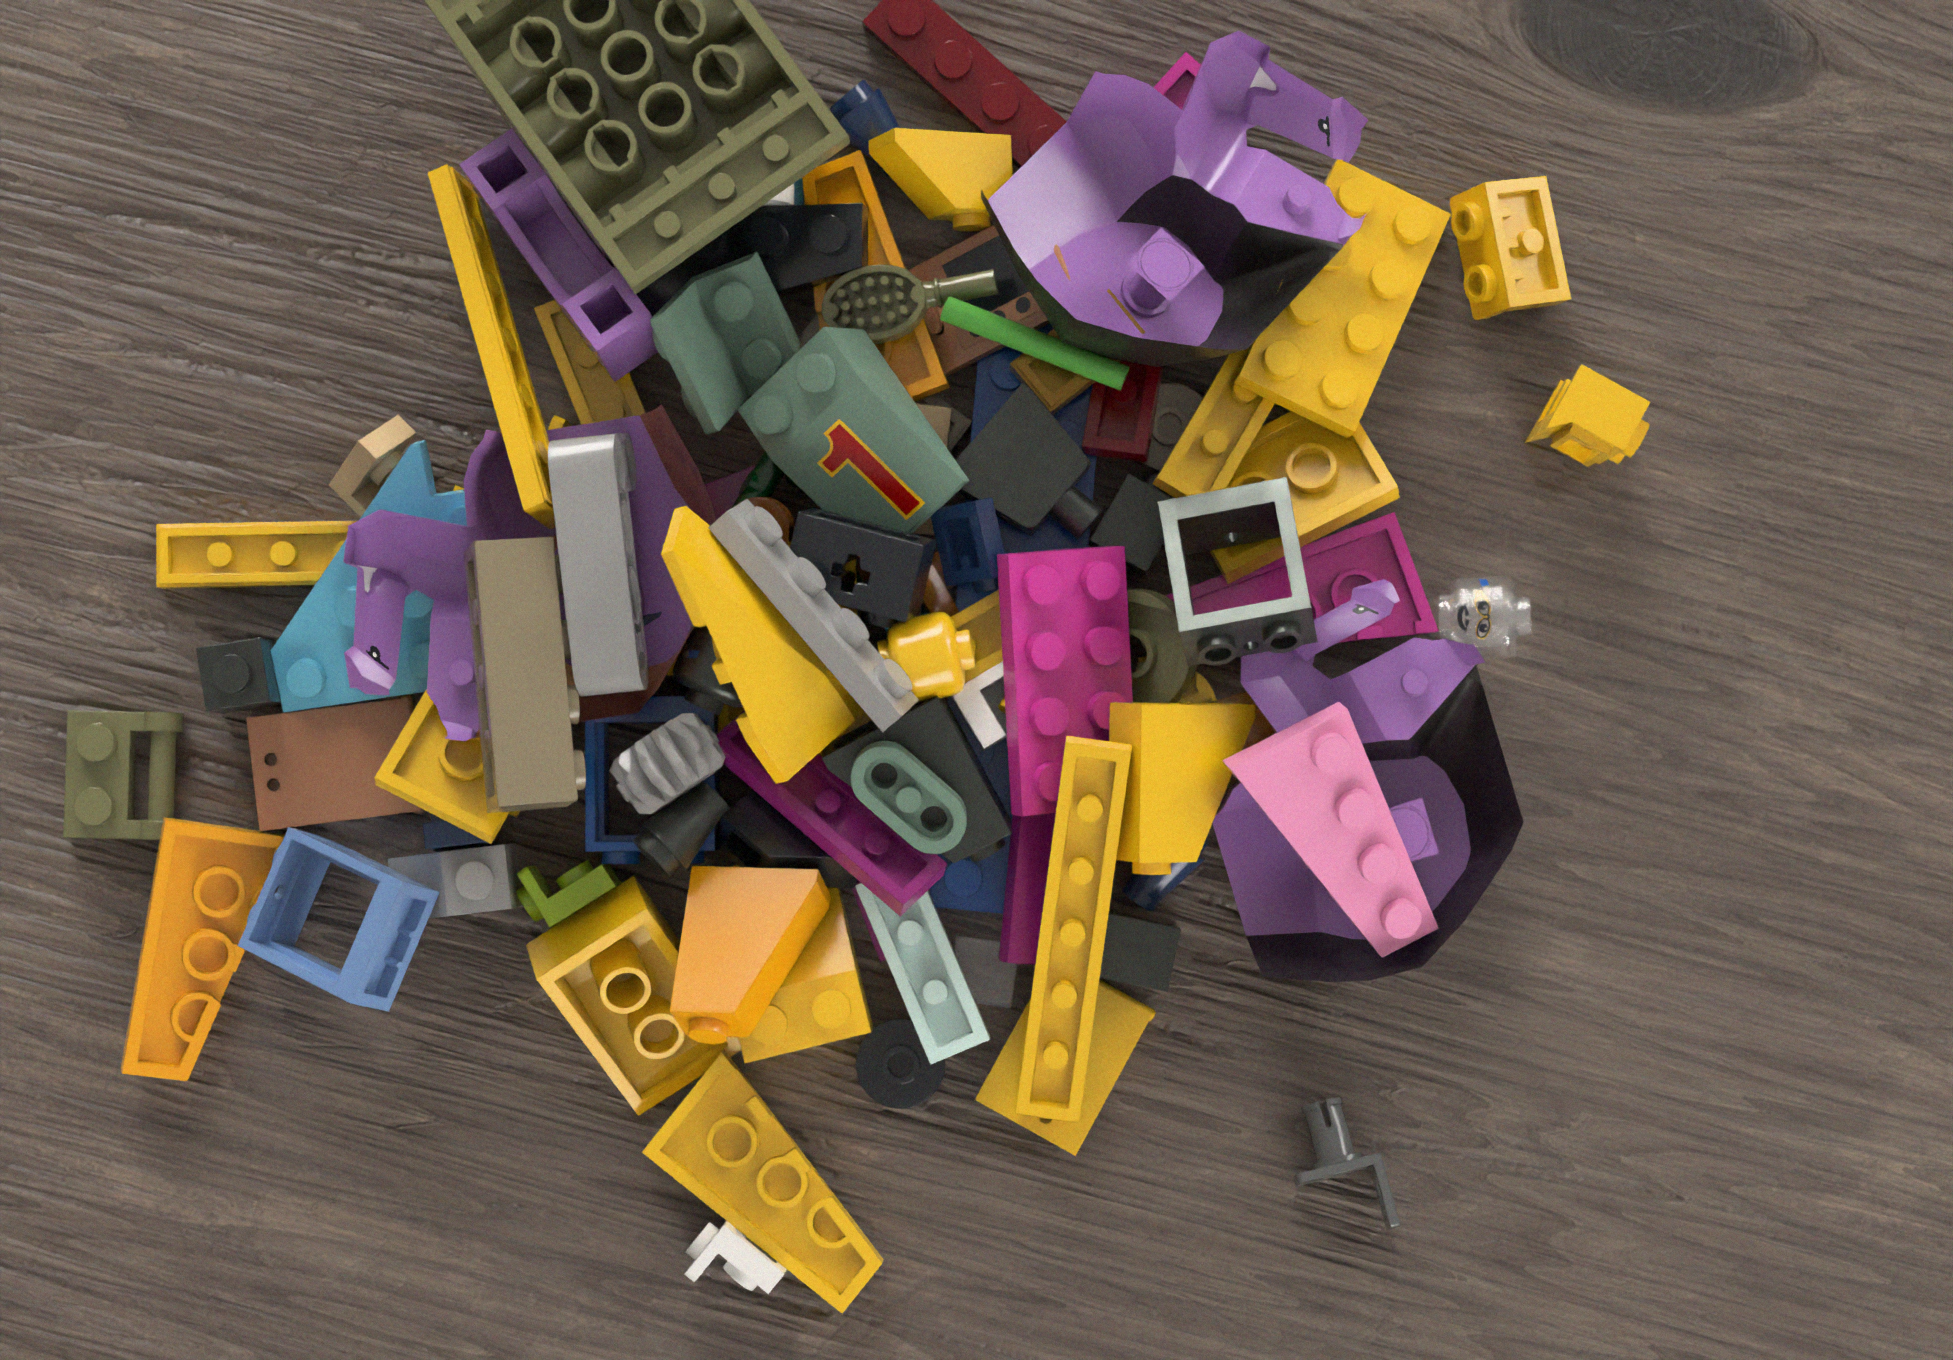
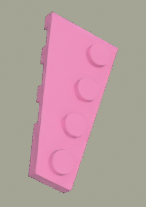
(1335, 817)

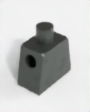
(1028, 468)

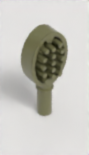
(893, 301)

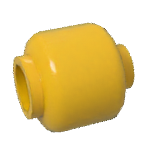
(930, 654)

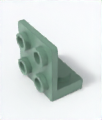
(724, 338)

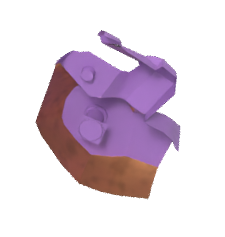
(413, 553)

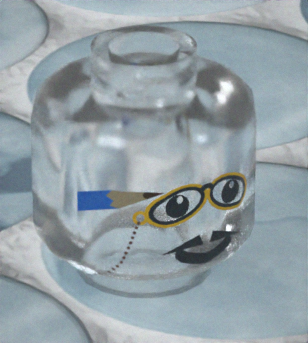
(1485, 614)

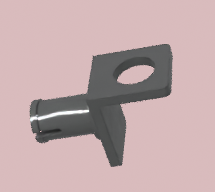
(1337, 1156)

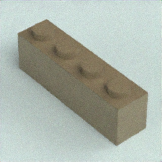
(522, 675)

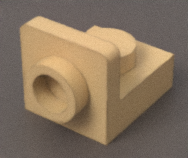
(371, 463)

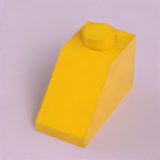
(946, 171)

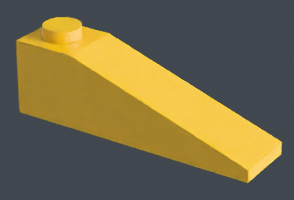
(784, 687)

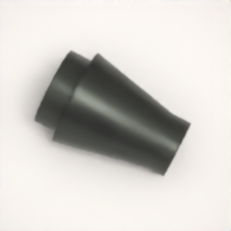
(680, 830)

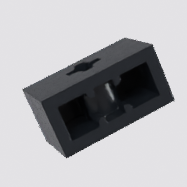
(895, 558)

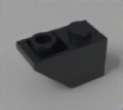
(763, 838)

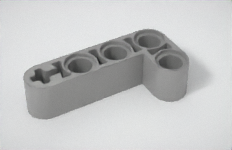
(599, 561)

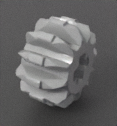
(667, 763)

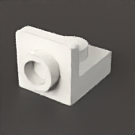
(745, 1260)

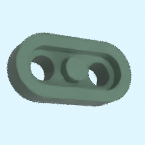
(907, 796)

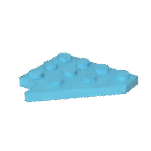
(311, 649)

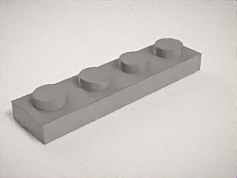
(800, 596)

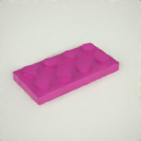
(1060, 660)

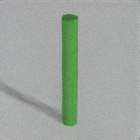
(1034, 343)

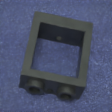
(1228, 520)

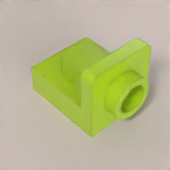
(578, 889)

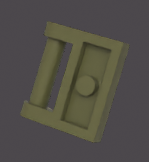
(103, 771)

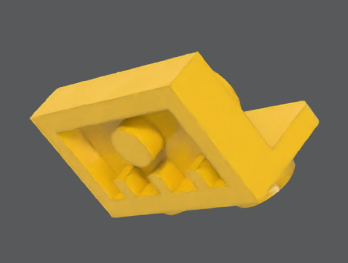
(1509, 246)

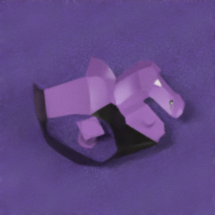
(1178, 209)
(1438, 770)

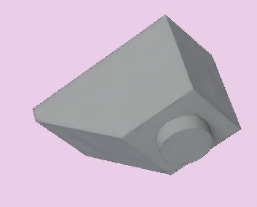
(466, 878)

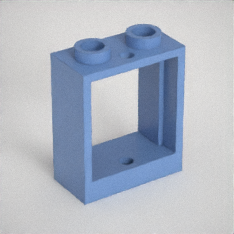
(383, 940)

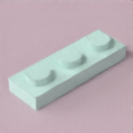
(927, 975)

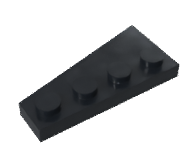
(795, 243)

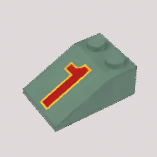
(853, 434)

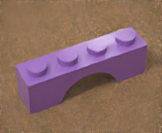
(561, 254)

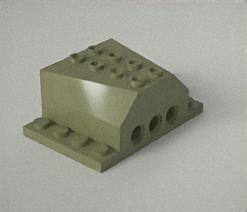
(648, 114)

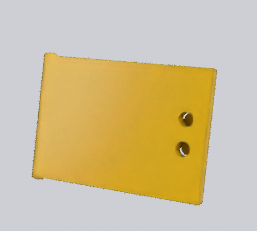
(1115, 1032)

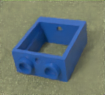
(621, 848)

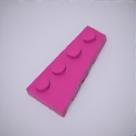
(1331, 571)

